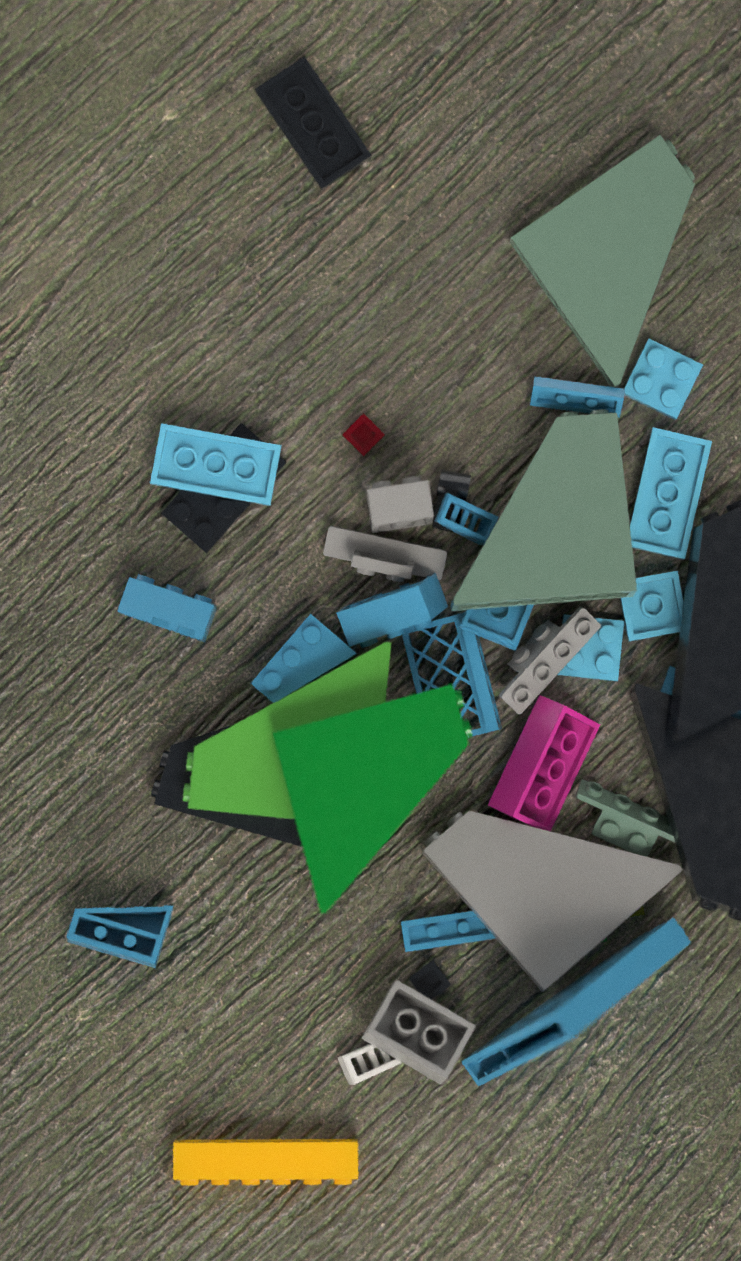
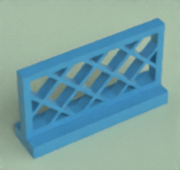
(474, 664)

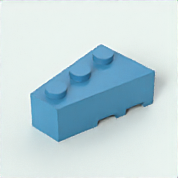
(167, 607)
(392, 612)
(302, 659)
(122, 932)

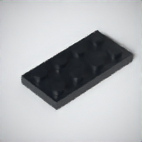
(313, 123)
(205, 516)

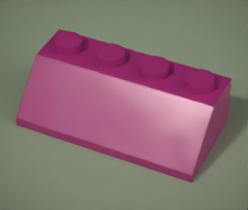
(544, 764)

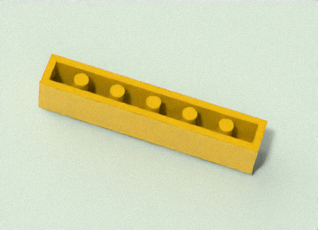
(265, 1160)

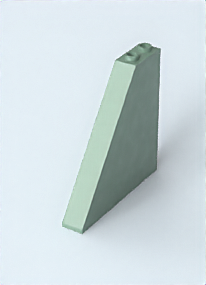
(607, 250)
(563, 526)

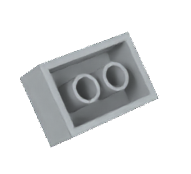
(399, 505)
(418, 1032)

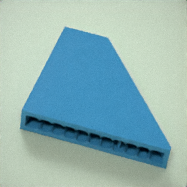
(577, 1004)

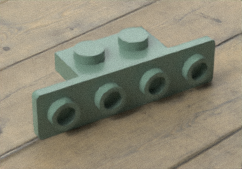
(624, 821)

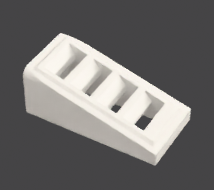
(349, 1071)

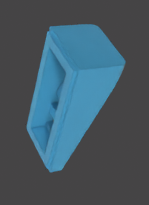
(484, 529)

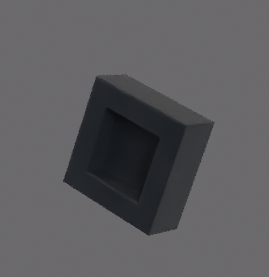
(429, 980)

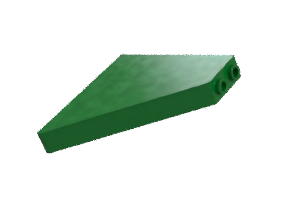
(363, 776)

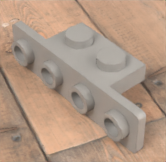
(384, 555)
(546, 656)

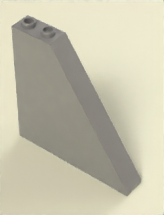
(542, 890)

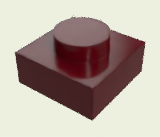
(363, 434)

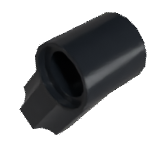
(454, 484)

